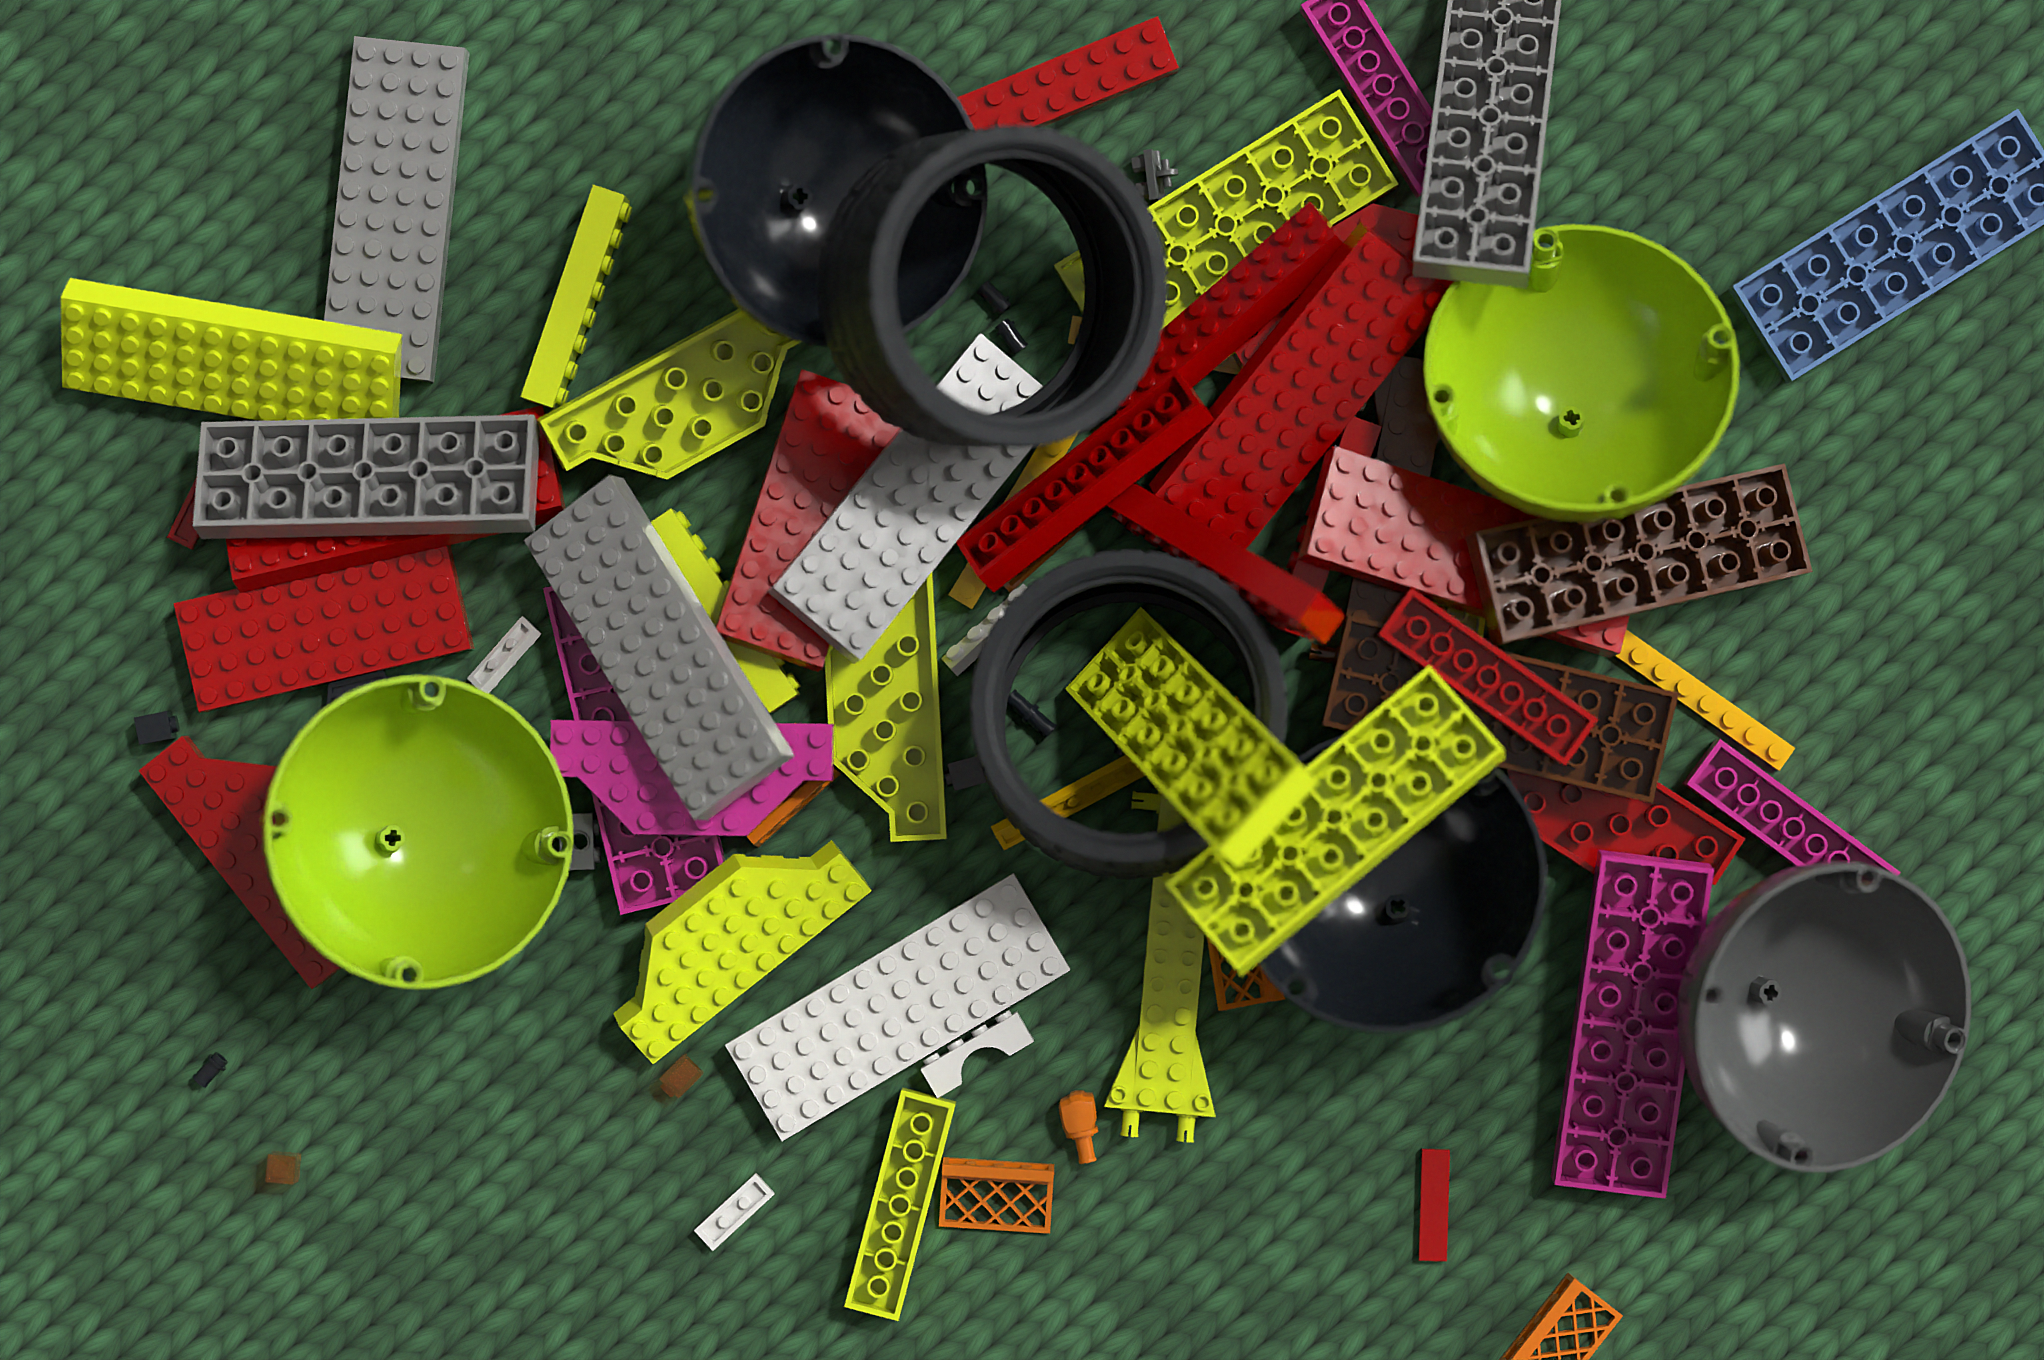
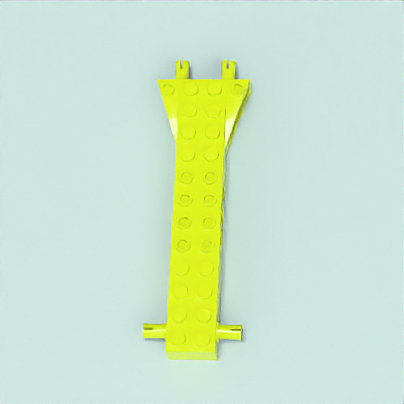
(1164, 1058)

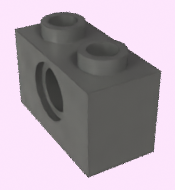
(591, 855)

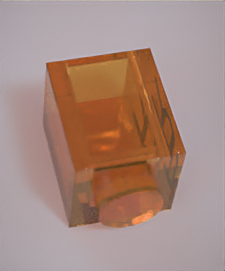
(680, 1077)
(283, 1167)

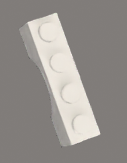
(945, 1070)

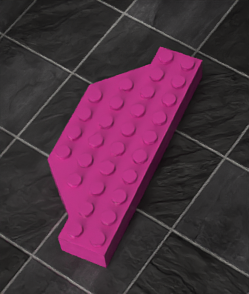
(633, 785)

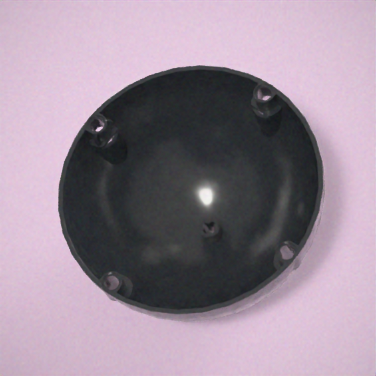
(812, 129)
(1470, 910)

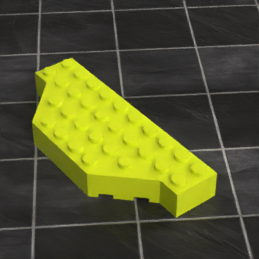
(675, 402)
(891, 720)
(729, 937)

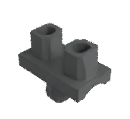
(1157, 174)

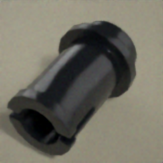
(994, 298)
(1011, 336)
(210, 1069)

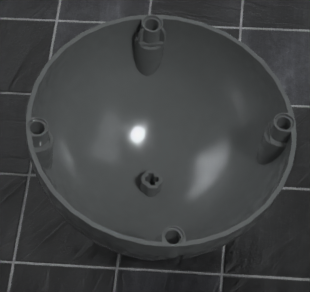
(1817, 1014)

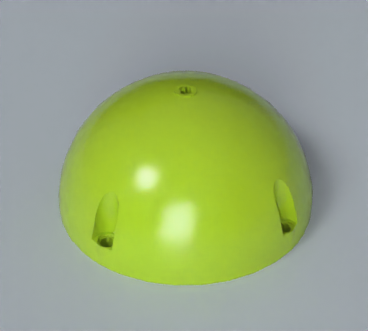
(1600, 339)
(467, 804)

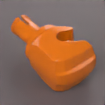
(1078, 1122)

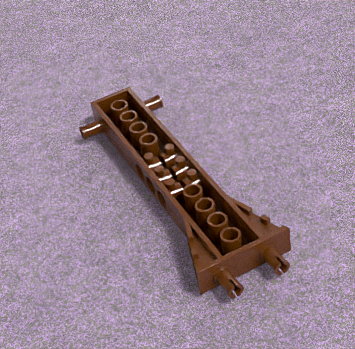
(1406, 442)

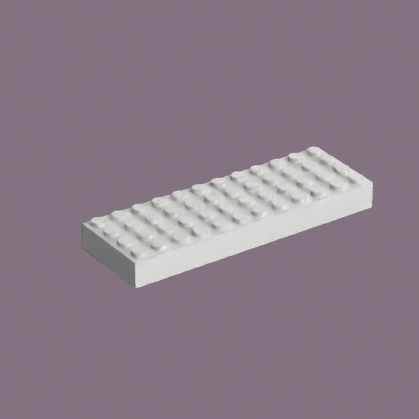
(897, 1007)

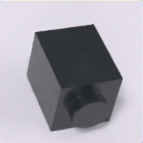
(156, 727)
(964, 773)

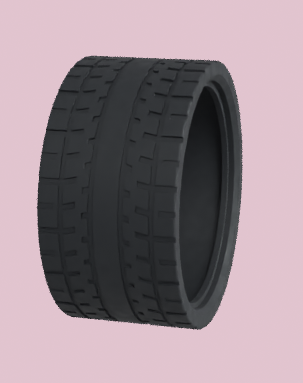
(1121, 278)
(1058, 596)

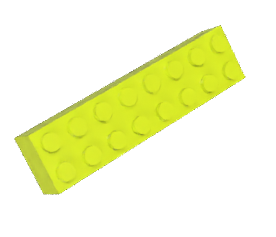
(576, 297)
(762, 671)
(900, 1204)

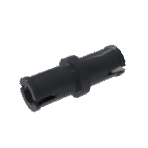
(1030, 714)

